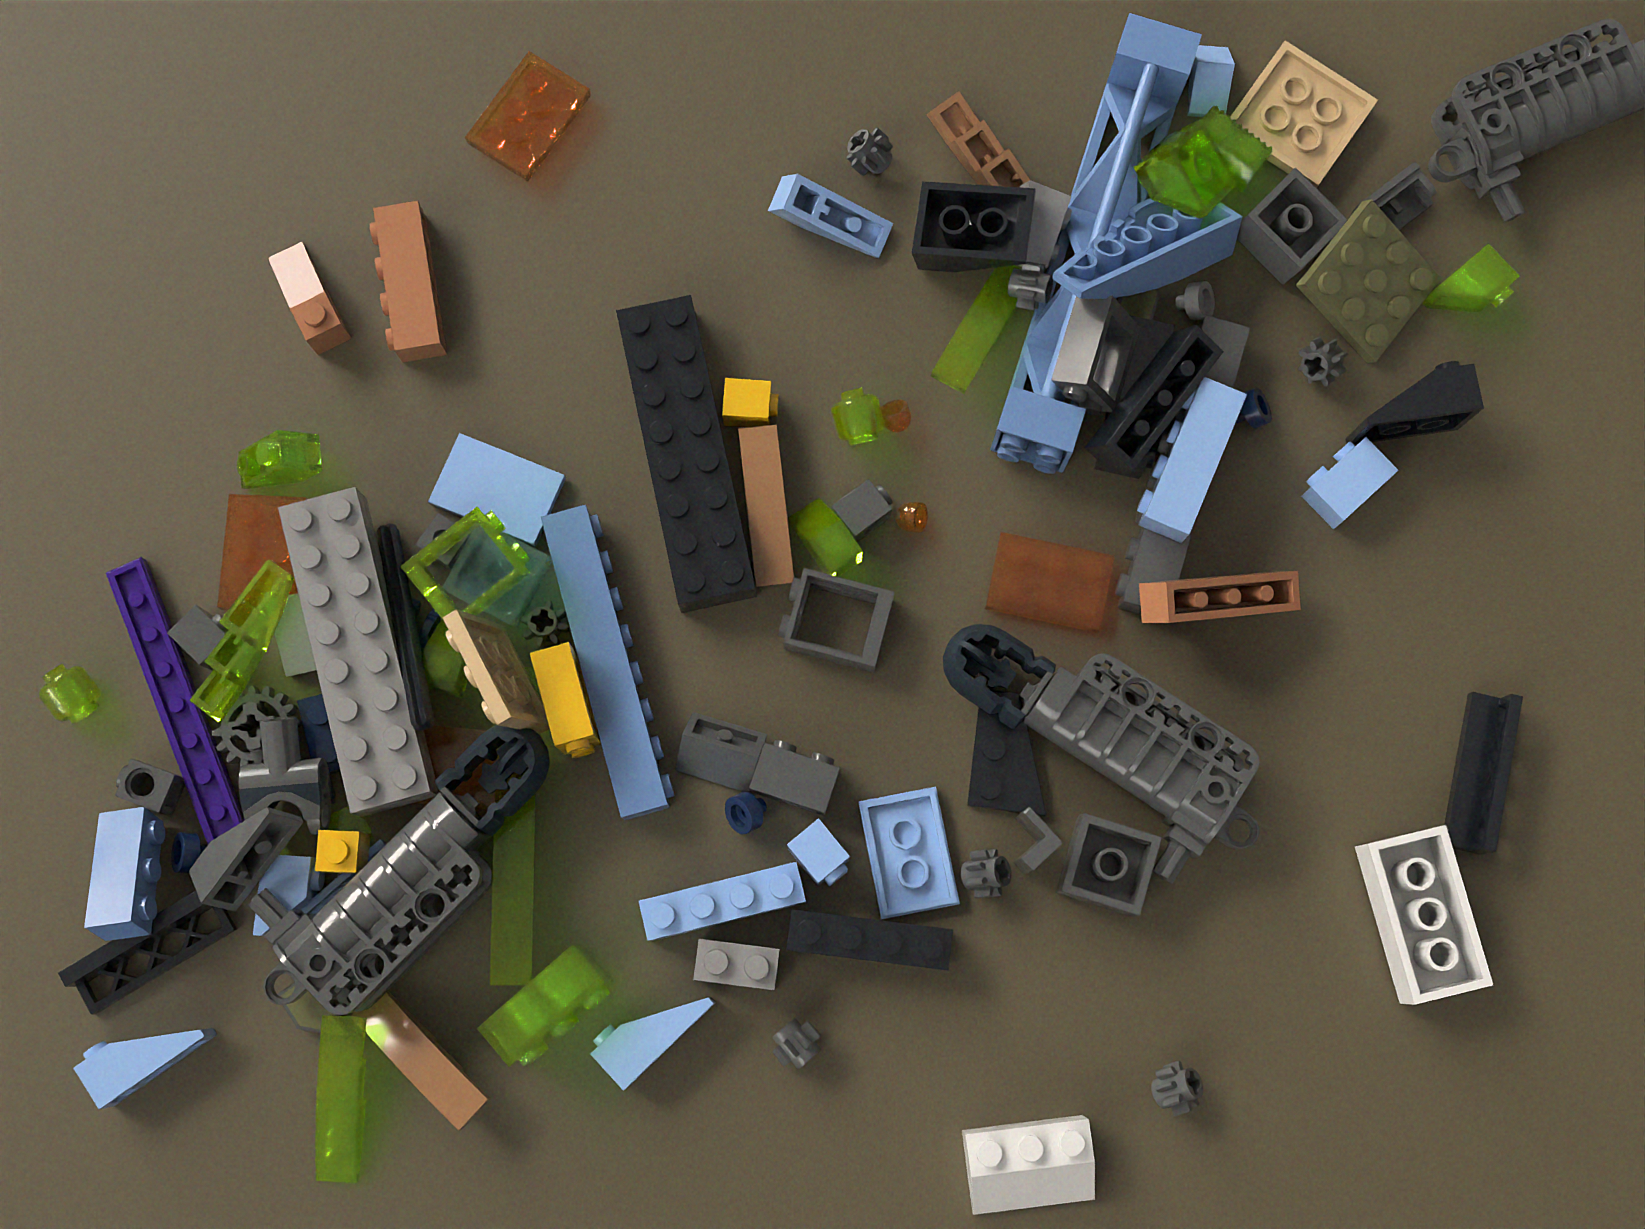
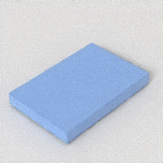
(497, 482)
(908, 853)

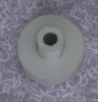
(1197, 300)

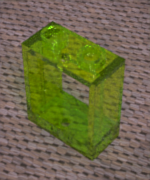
(432, 590)

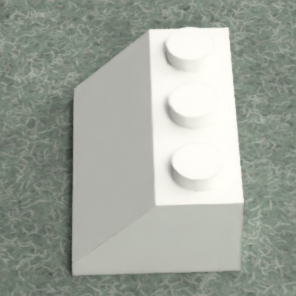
(1030, 1164)

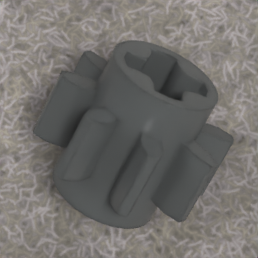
(869, 151)
(1030, 285)
(1322, 361)
(550, 633)
(986, 873)
(796, 1043)
(1177, 1088)

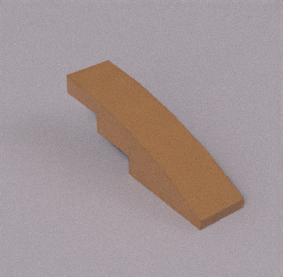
(976, 144)
(766, 505)
(423, 1060)

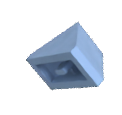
(1210, 80)

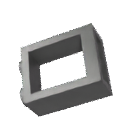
(1096, 354)
(799, 593)

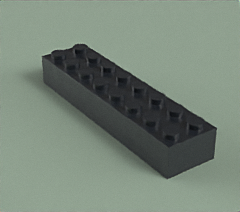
(686, 454)

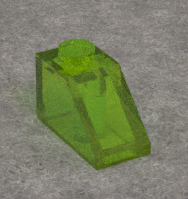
(1475, 284)
(826, 538)
(444, 664)

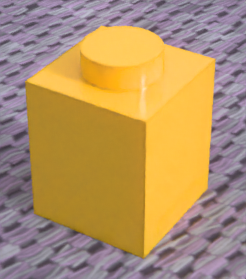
(748, 403)
(342, 851)

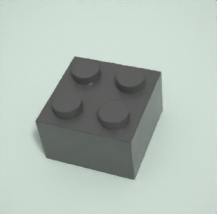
(1290, 226)
(1108, 865)

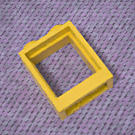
(565, 700)

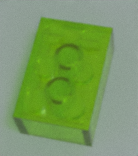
(546, 1006)

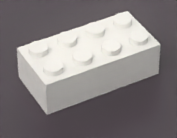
(1423, 916)

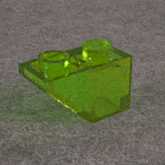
(280, 459)

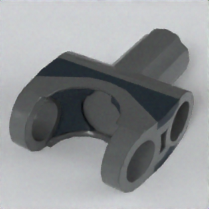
(286, 776)

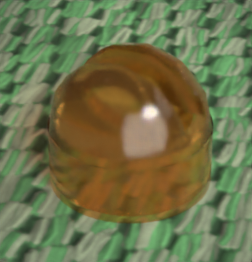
(896, 415)
(912, 517)

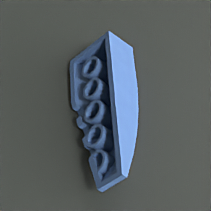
(1150, 251)

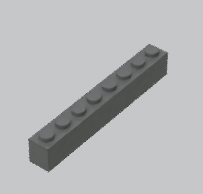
(1151, 554)

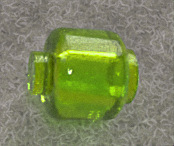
(857, 417)
(69, 693)

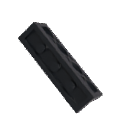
(1482, 772)
(120, 950)

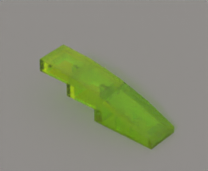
(977, 332)
(250, 628)
(340, 1098)

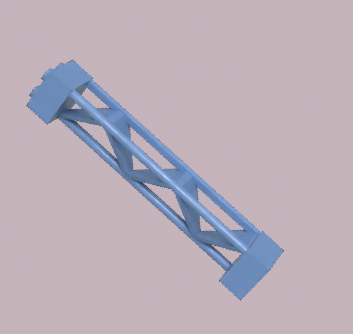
(1141, 96)

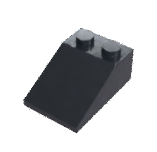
(972, 226)
(1432, 405)

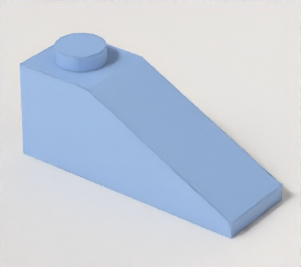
(829, 215)
(639, 1043)
(123, 1067)

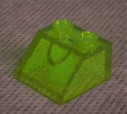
(1186, 171)

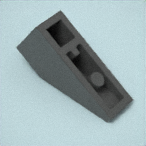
(241, 857)

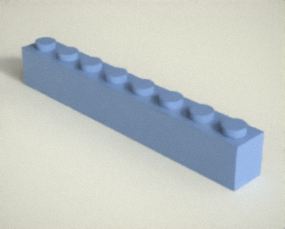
(605, 662)

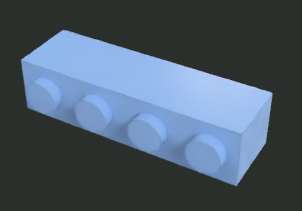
(1191, 461)
(722, 901)

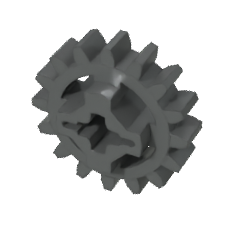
(253, 711)

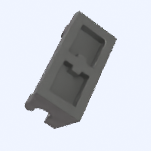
(1403, 196)

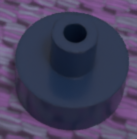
(1255, 409)
(745, 812)
(185, 851)

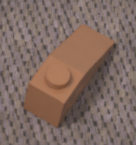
(309, 299)

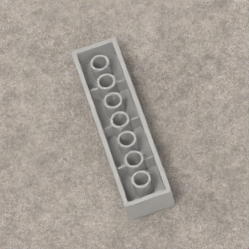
(356, 651)

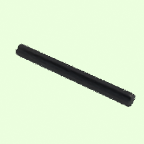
(405, 628)

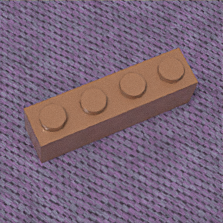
(409, 282)
(1219, 597)

